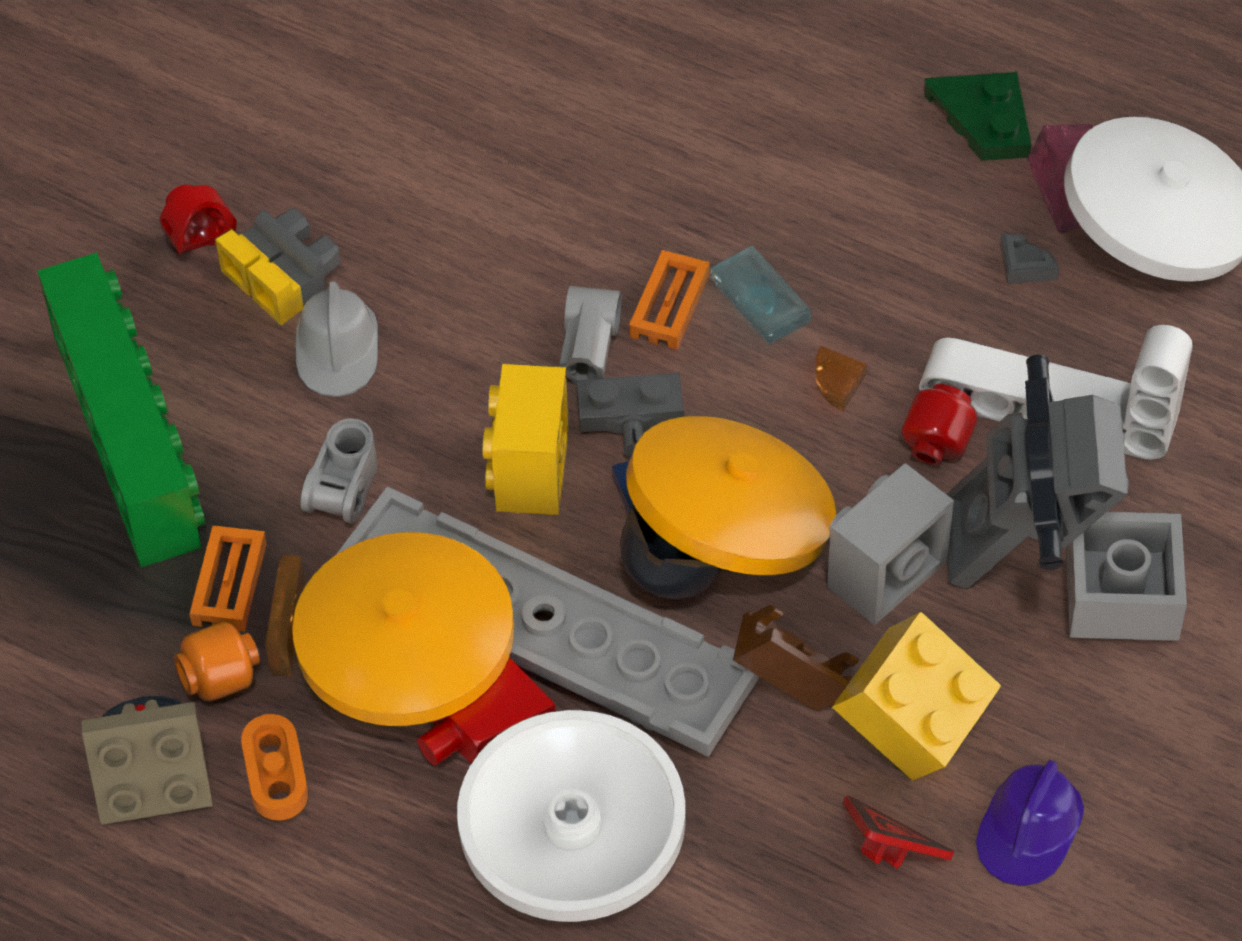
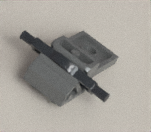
(1039, 479)

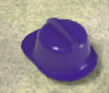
(1029, 825)

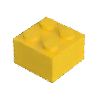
(527, 439)
(916, 696)

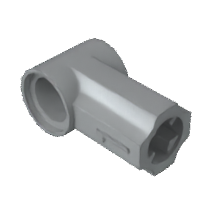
(589, 323)

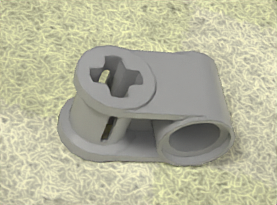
(339, 479)

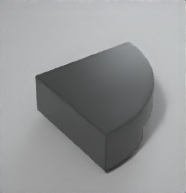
(1026, 261)

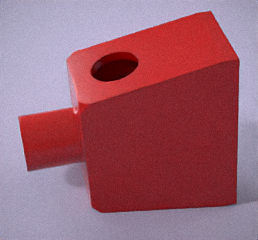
(469, 730)

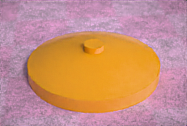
(730, 495)
(403, 628)

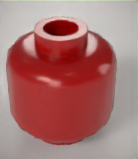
(939, 424)

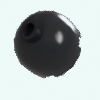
(659, 565)

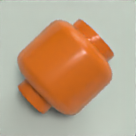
(216, 662)

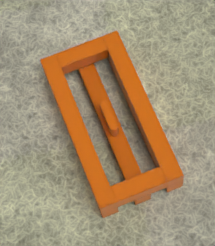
(659, 329)
(239, 616)

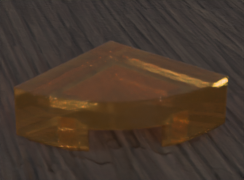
(838, 376)

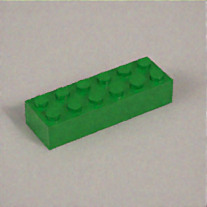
(123, 409)

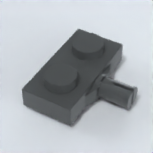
(628, 404)

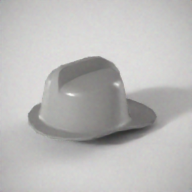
(336, 342)

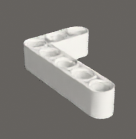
(1147, 404)

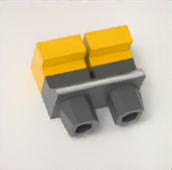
(276, 264)

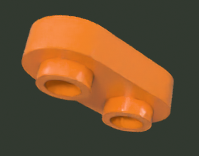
(276, 770)

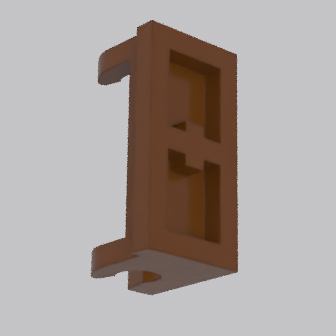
(790, 661)

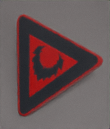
(888, 837)

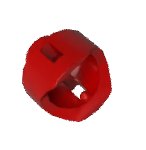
(195, 217)

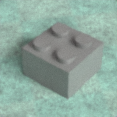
(889, 543)
(1127, 578)

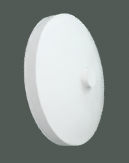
(1158, 198)
(571, 815)

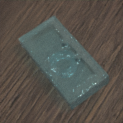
(760, 294)

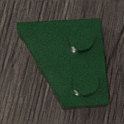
(985, 111)

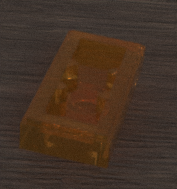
(279, 639)

